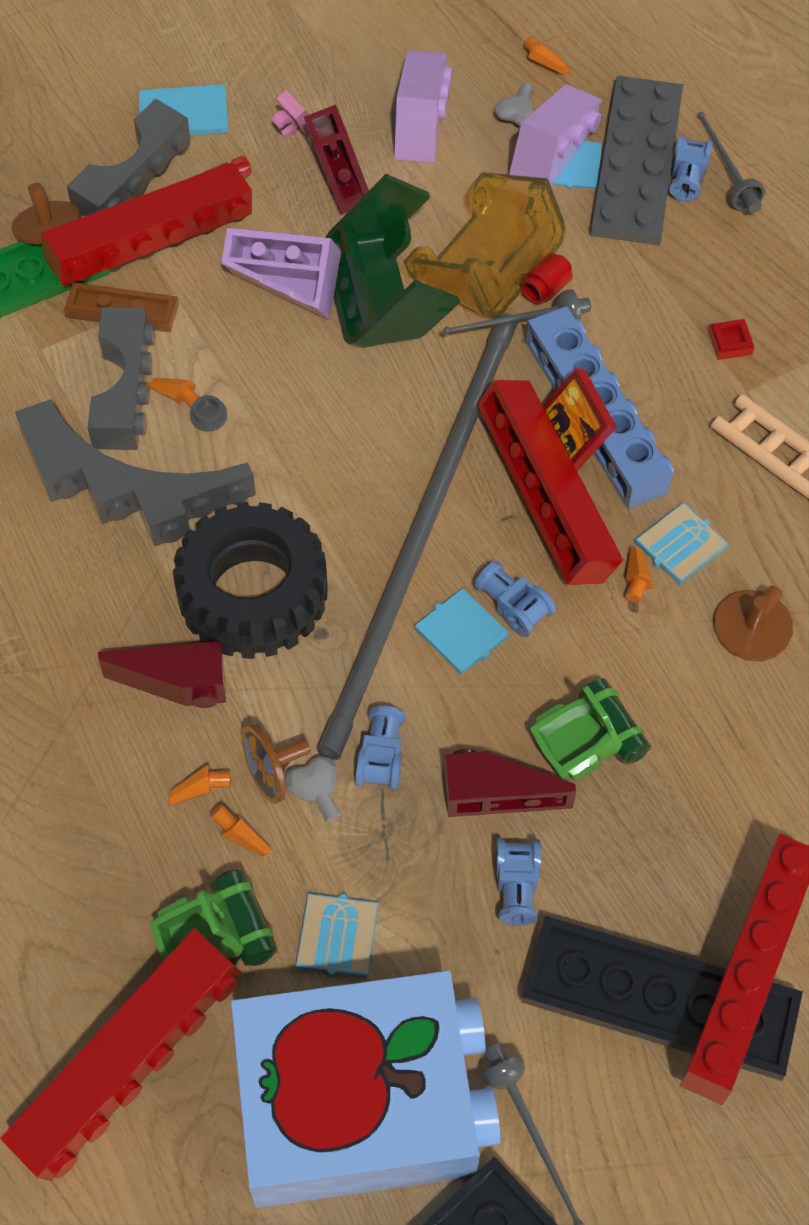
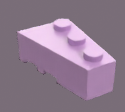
(421, 105)
(555, 133)
(287, 265)

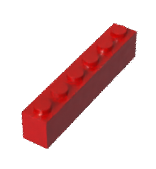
(146, 223)
(549, 483)
(749, 972)
(121, 1057)

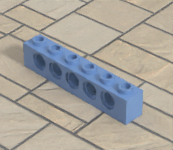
(560, 347)

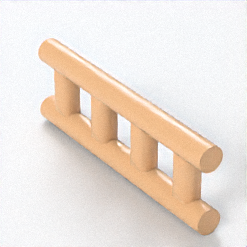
(762, 452)

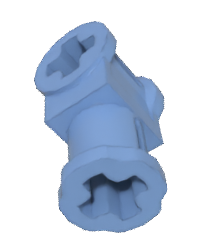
(689, 168)
(517, 601)
(381, 754)
(518, 873)

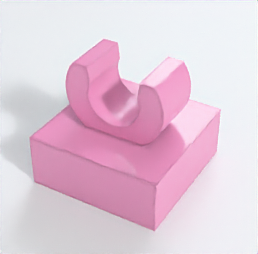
(290, 117)

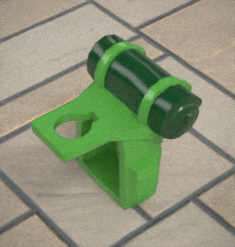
(589, 731)
(224, 917)

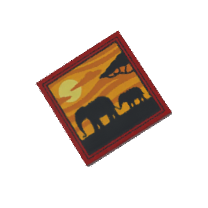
(579, 417)

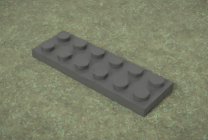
(637, 161)

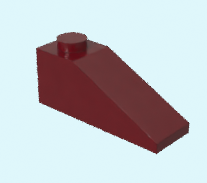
(336, 157)
(179, 673)
(495, 785)

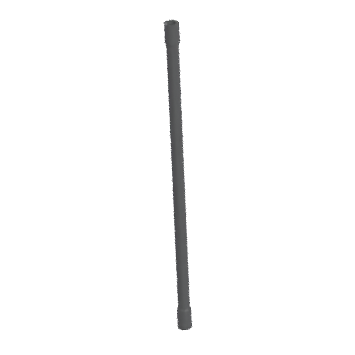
(341, 722)

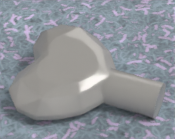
(518, 107)
(315, 784)

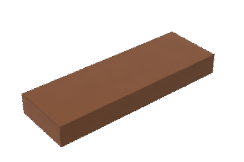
(87, 300)

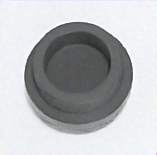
(208, 413)

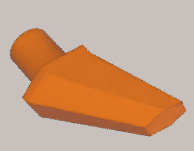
(545, 56)
(175, 389)
(637, 575)
(199, 784)
(239, 831)

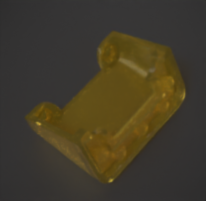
(508, 234)

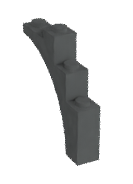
(118, 489)

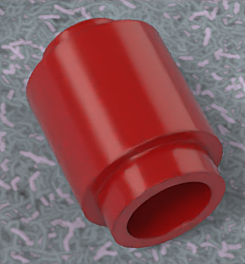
(546, 278)

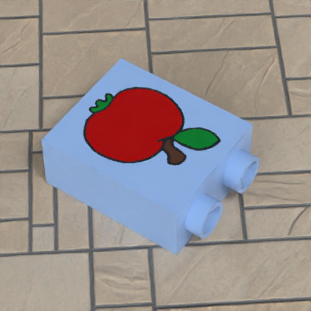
(360, 1088)

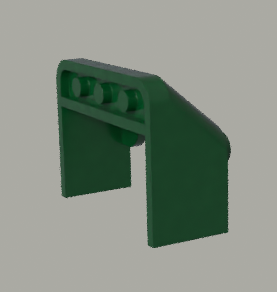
(368, 281)

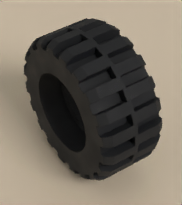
(242, 537)

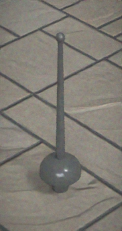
(747, 192)
(565, 298)
(506, 1074)

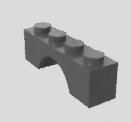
(160, 137)
(117, 414)

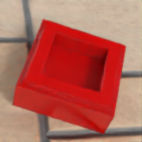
(731, 339)

